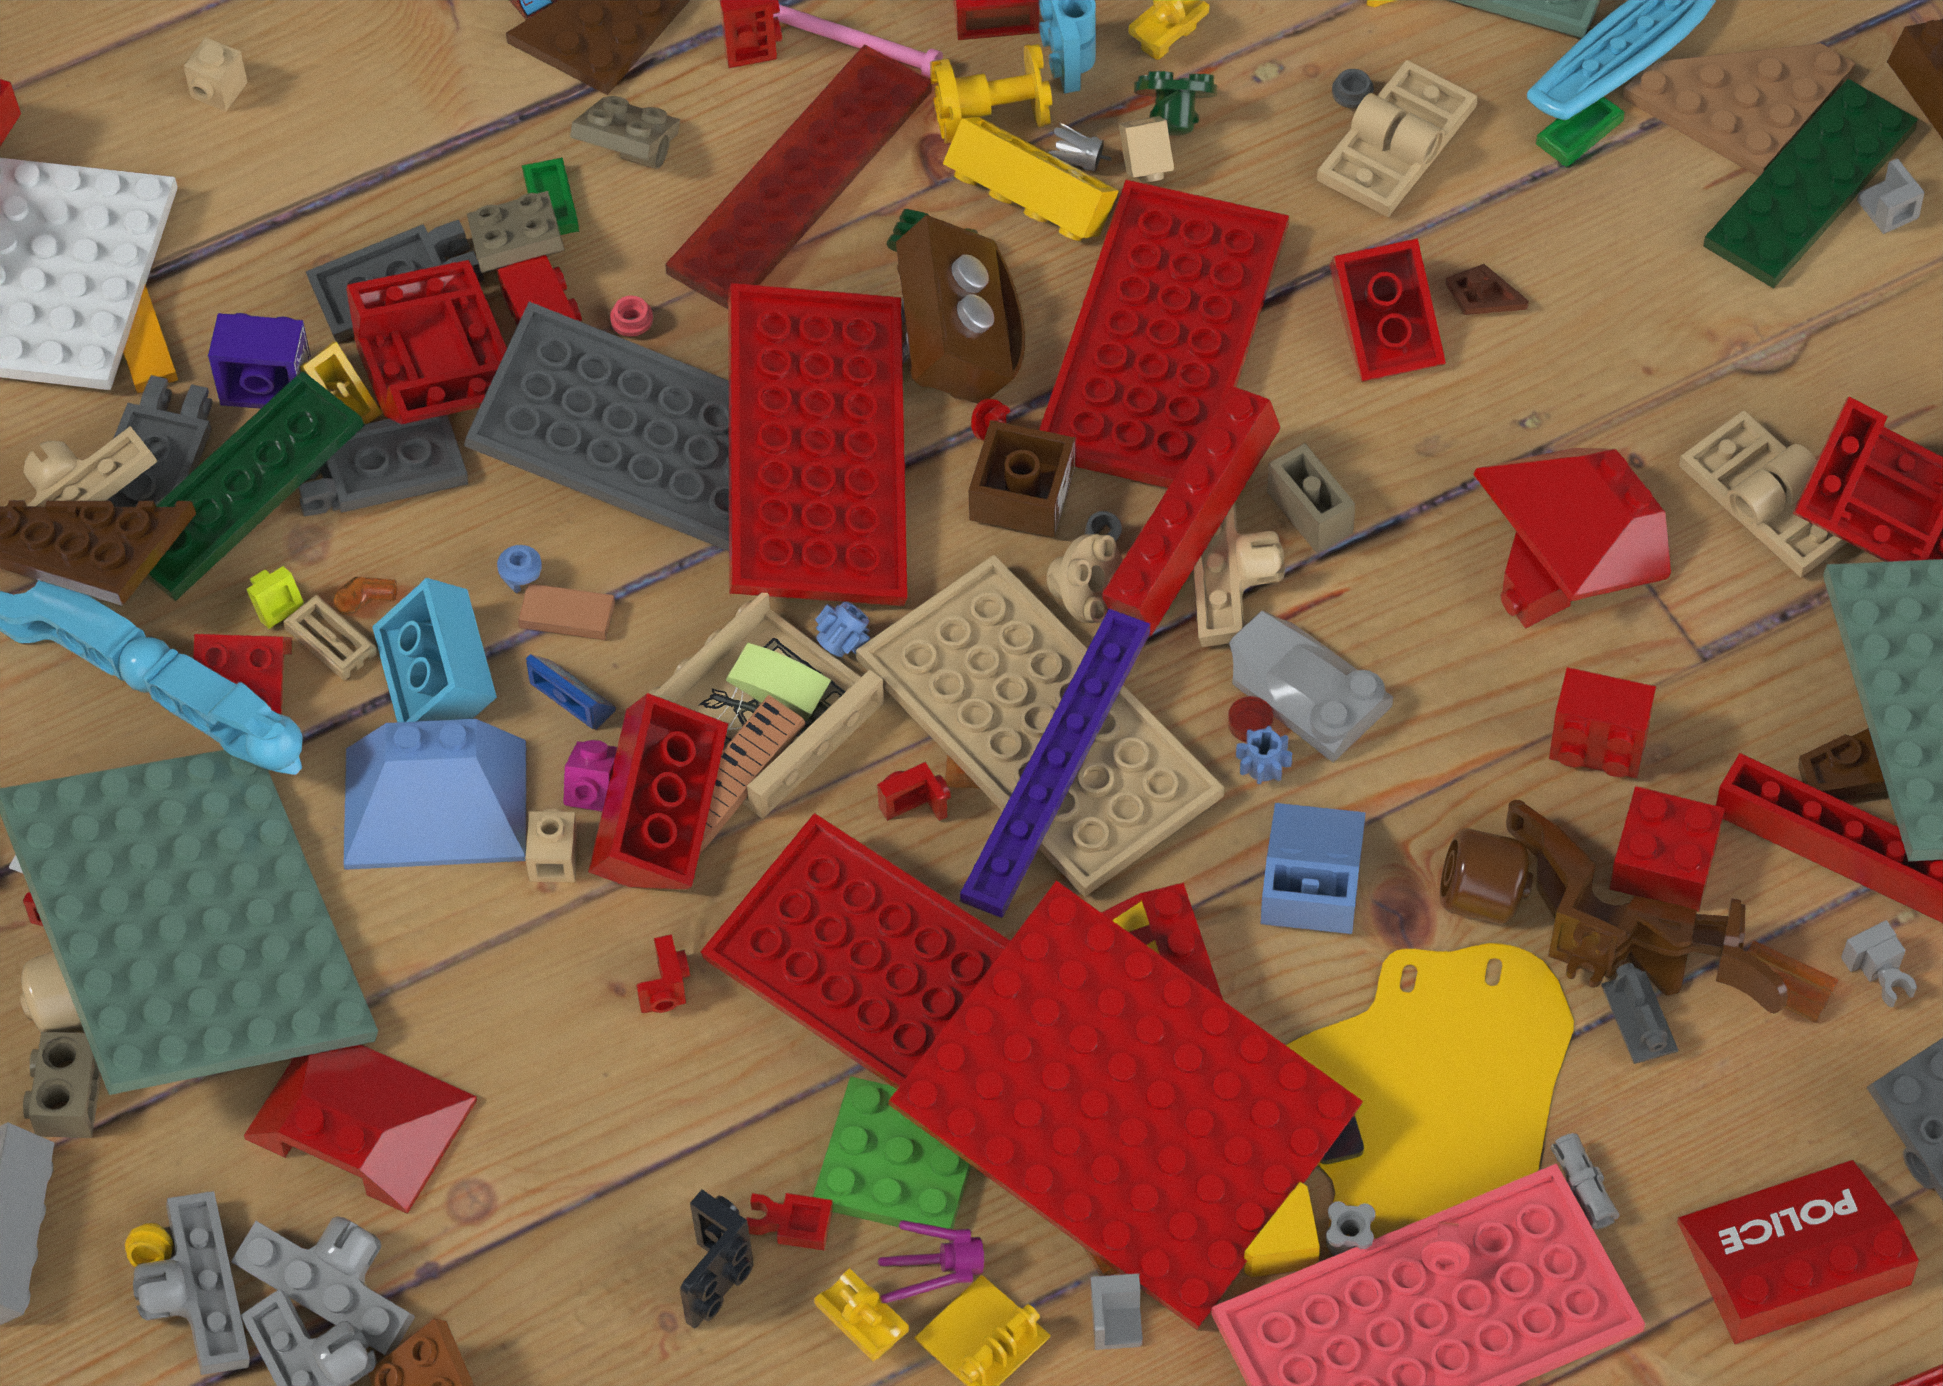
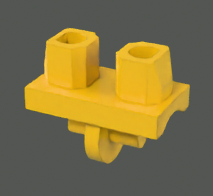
(1166, 23)
(861, 1315)

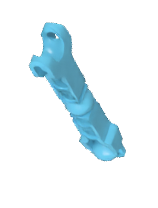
(147, 664)

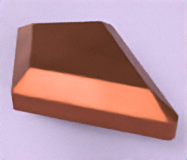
(1483, 291)

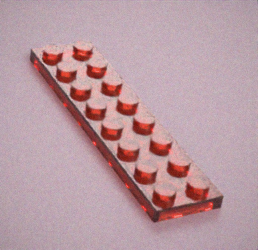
(800, 176)

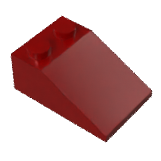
(1387, 310)

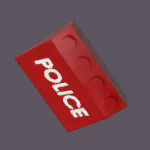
(1799, 1250)

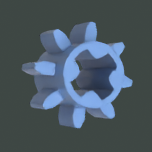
(842, 628)
(1264, 755)

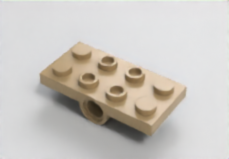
(1396, 137)
(1761, 487)

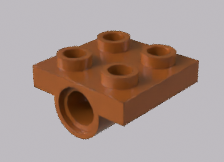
(424, 1360)

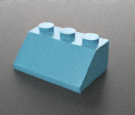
(434, 655)

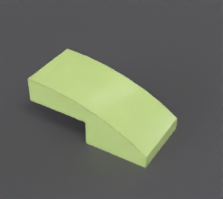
(767, 673)

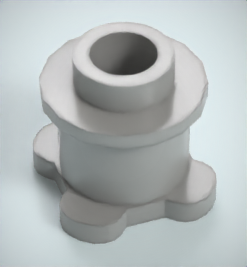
(1350, 1221)

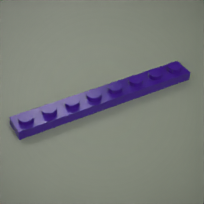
(1054, 763)

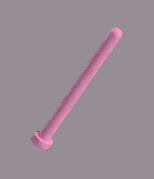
(858, 39)

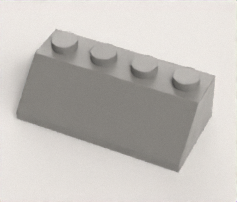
(23, 1185)

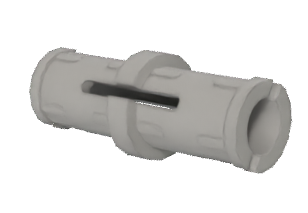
(1585, 1181)

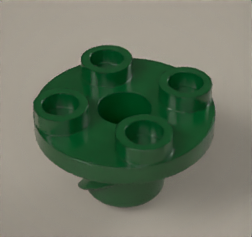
(1176, 97)

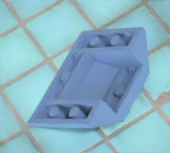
(435, 795)

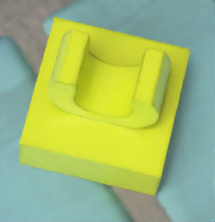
(274, 596)

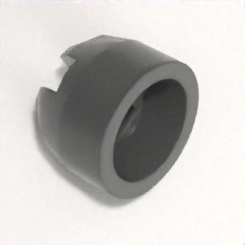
(1098, 522)

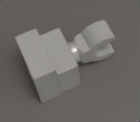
(1879, 956)

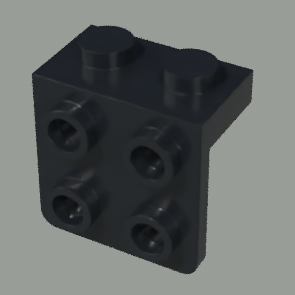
(728, 1259)

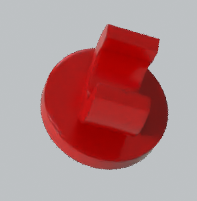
(987, 410)

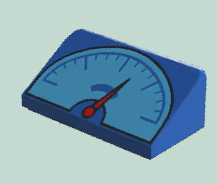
(568, 691)

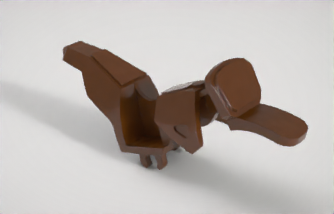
(1648, 930)

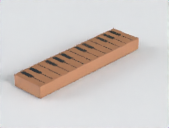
(746, 756)

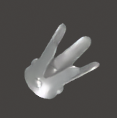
(1078, 148)

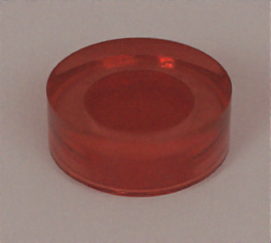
(1248, 714)

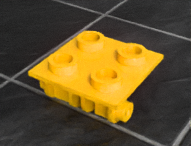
(983, 1335)

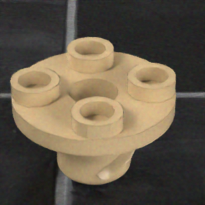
(1083, 576)

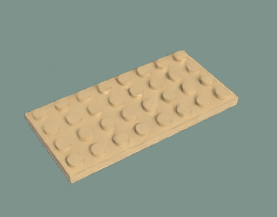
(983, 680)

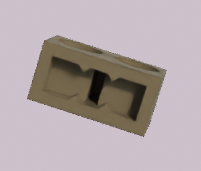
(72, 1084)

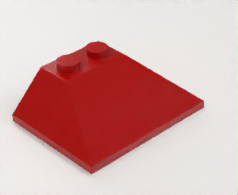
(426, 340)
(1876, 489)
(1583, 518)
(364, 1118)

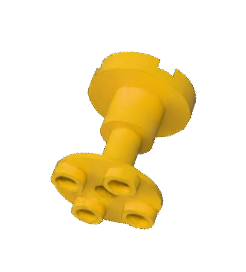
(975, 95)

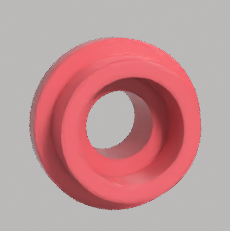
(627, 308)

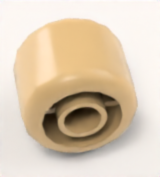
(47, 996)

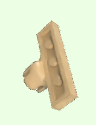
(92, 479)
(1224, 572)

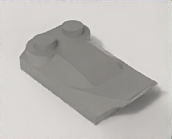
(1307, 684)

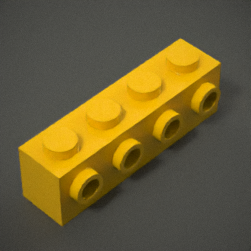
(1030, 178)

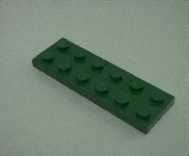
(1810, 183)
(252, 477)

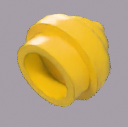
(148, 1244)

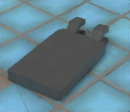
(396, 255)
(171, 437)
(386, 465)

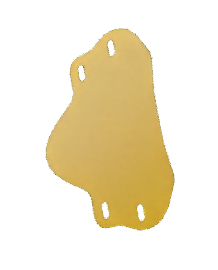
(1446, 1079)

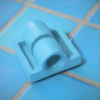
(1072, 38)

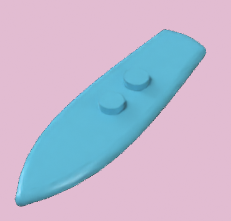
(1614, 53)

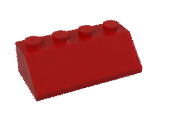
(658, 795)

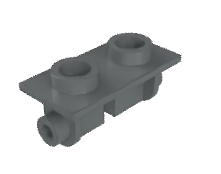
(1639, 1015)

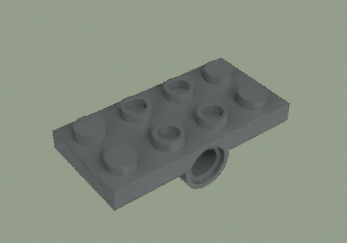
(1914, 1107)

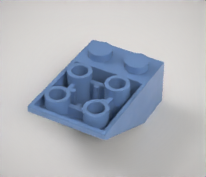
(1312, 868)

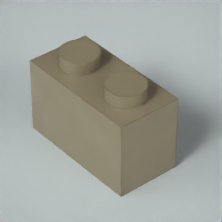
(1311, 498)

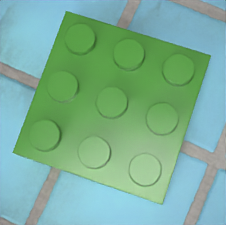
(887, 1165)

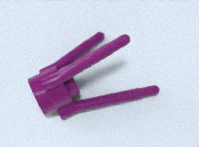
(960, 1257)

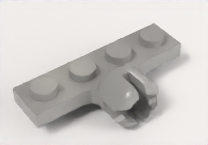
(328, 1278)
(196, 1284)
(295, 1358)

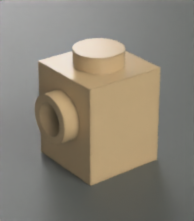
(215, 74)
(1146, 148)
(552, 846)

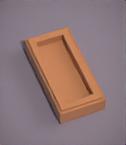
(566, 611)

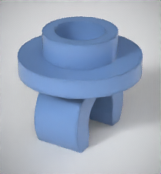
(519, 566)

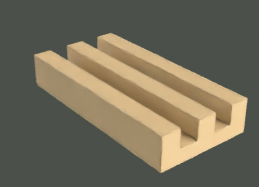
(339, 667)

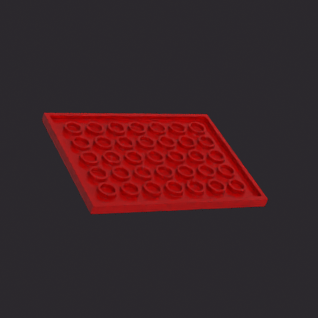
(1125, 1103)

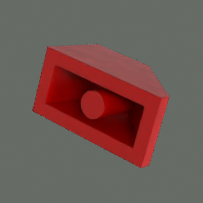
(1529, 588)

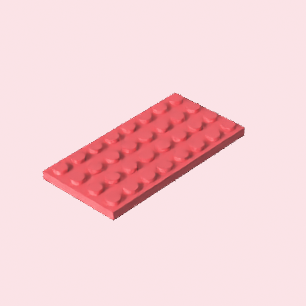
(1379, 1317)

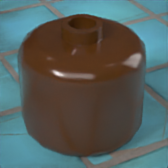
(1485, 876)

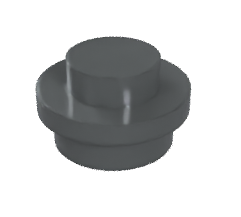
(1351, 88)

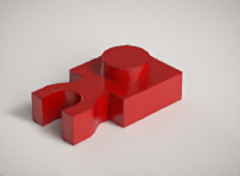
(798, 1221)

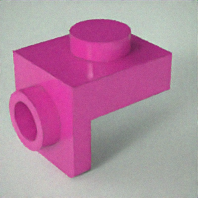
(588, 774)

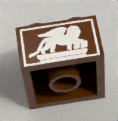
(1022, 478)

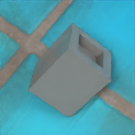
(1893, 200)
(1116, 1311)

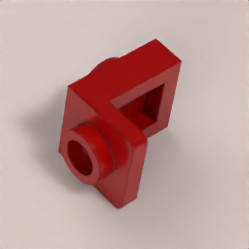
(912, 788)
(668, 991)

